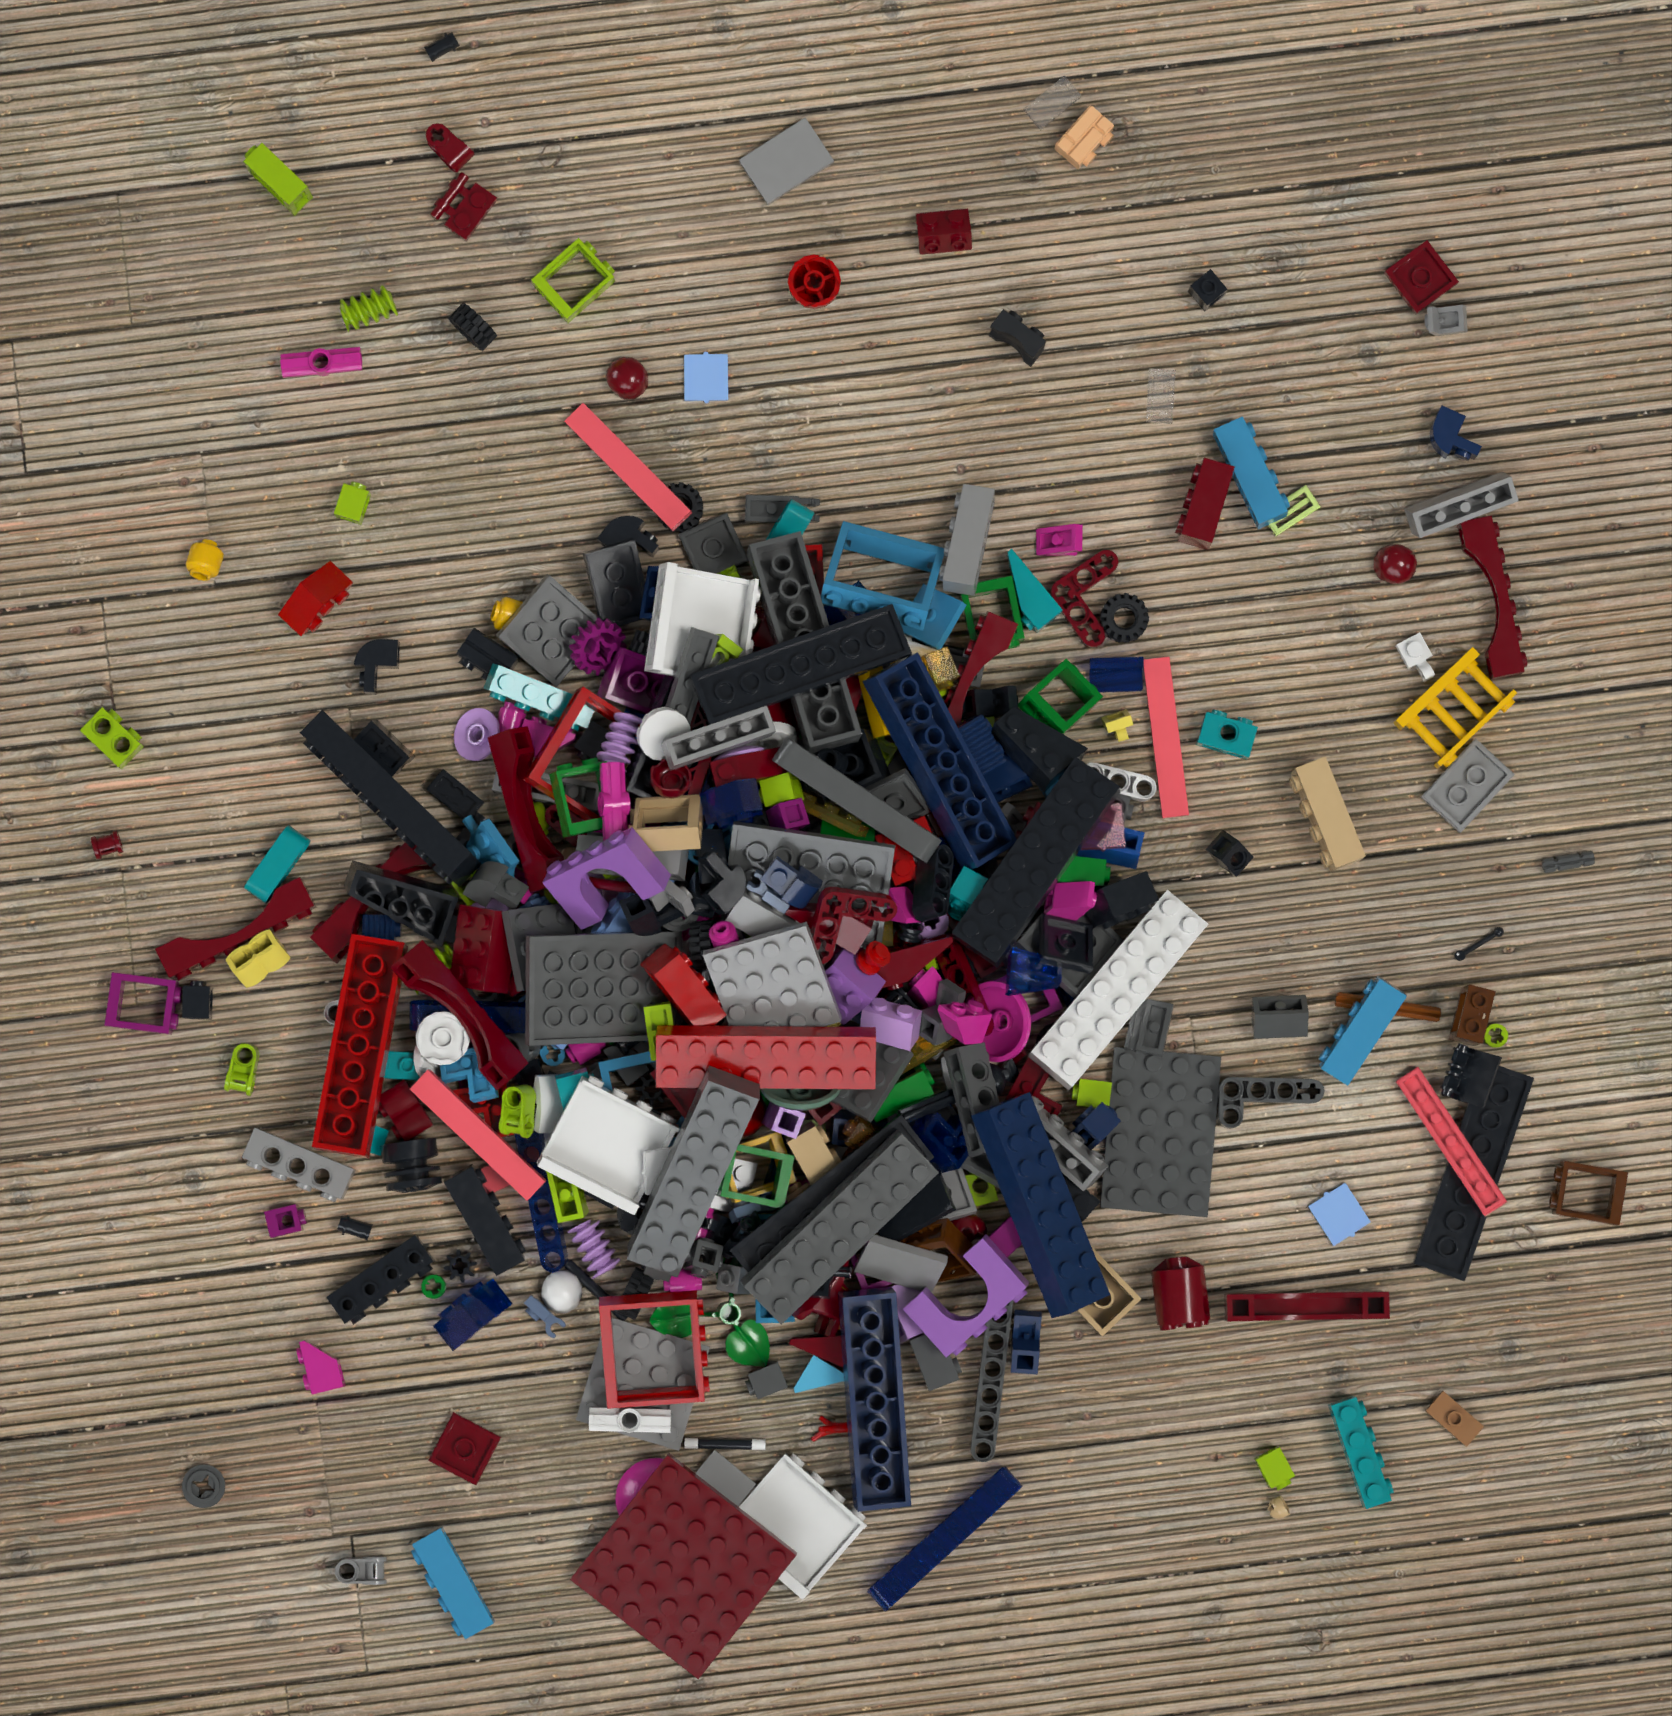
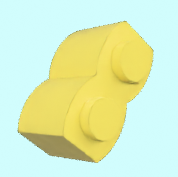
(258, 958)

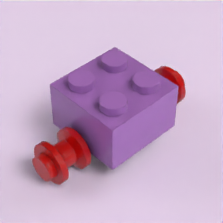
(856, 978)

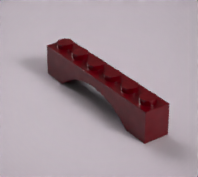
(1480, 543)
(992, 638)
(512, 757)
(286, 904)
(335, 933)
(495, 1053)
(1307, 1306)

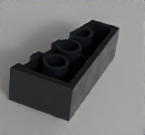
(405, 899)

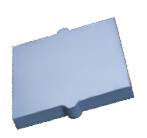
(706, 377)
(1339, 1214)

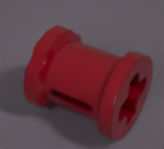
(107, 844)

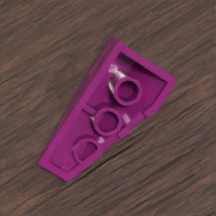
(628, 684)

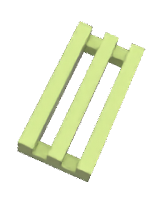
(1310, 498)

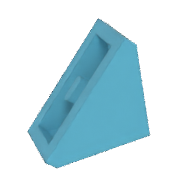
(818, 1374)

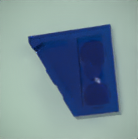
(1028, 975)

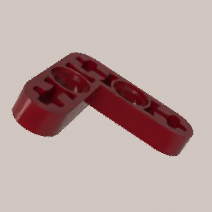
(1077, 589)
(843, 908)

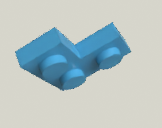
(467, 1068)

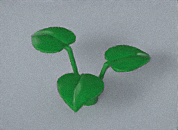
(745, 1346)

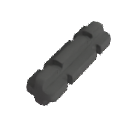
(1568, 861)

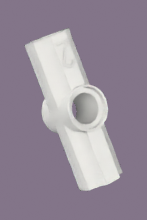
(648, 1420)

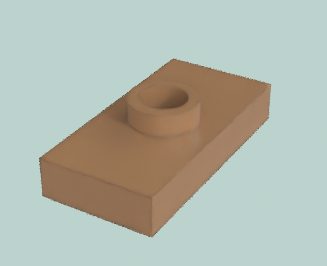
(1454, 1418)

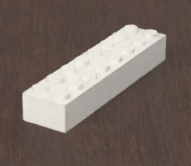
(1117, 990)

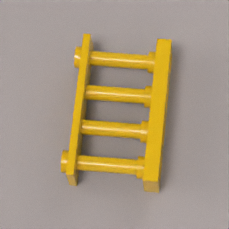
(1449, 683)

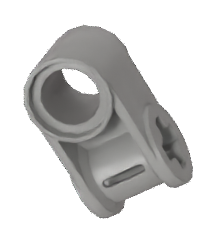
(363, 1570)

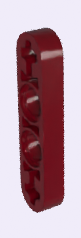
(969, 982)

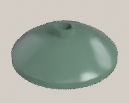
(800, 1098)

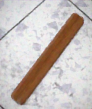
(1407, 1010)

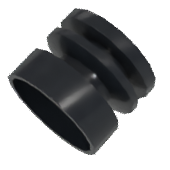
(411, 1164)

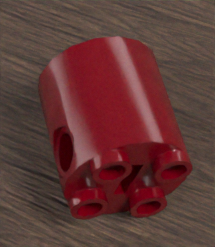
(1180, 1293)

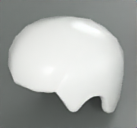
(561, 1291)

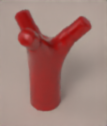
(830, 1428)

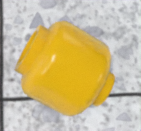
(204, 560)
(503, 611)

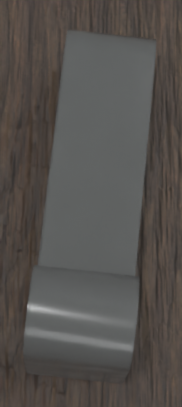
(1270, 1095)

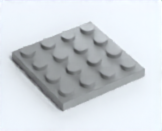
(773, 980)
(644, 1362)

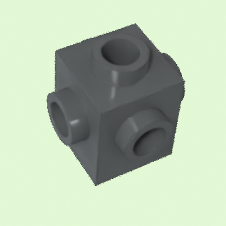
(711, 1255)

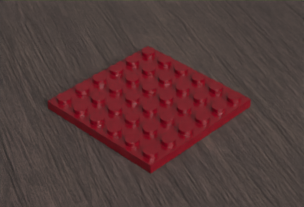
(683, 1566)

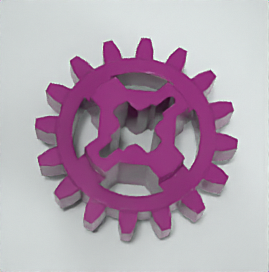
(596, 648)

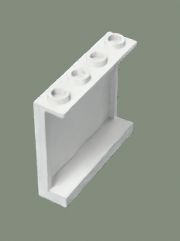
(699, 601)
(603, 1143)
(805, 1518)

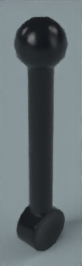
(1460, 955)

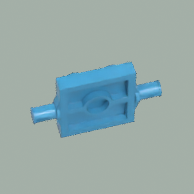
(489, 845)

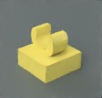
(1117, 723)

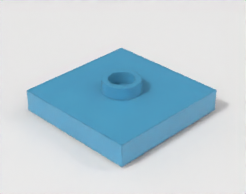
(940, 619)

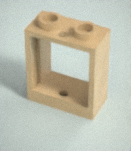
(669, 810)

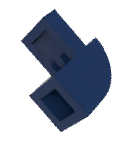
(1445, 435)
(794, 885)
(1026, 1342)

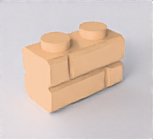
(1085, 137)

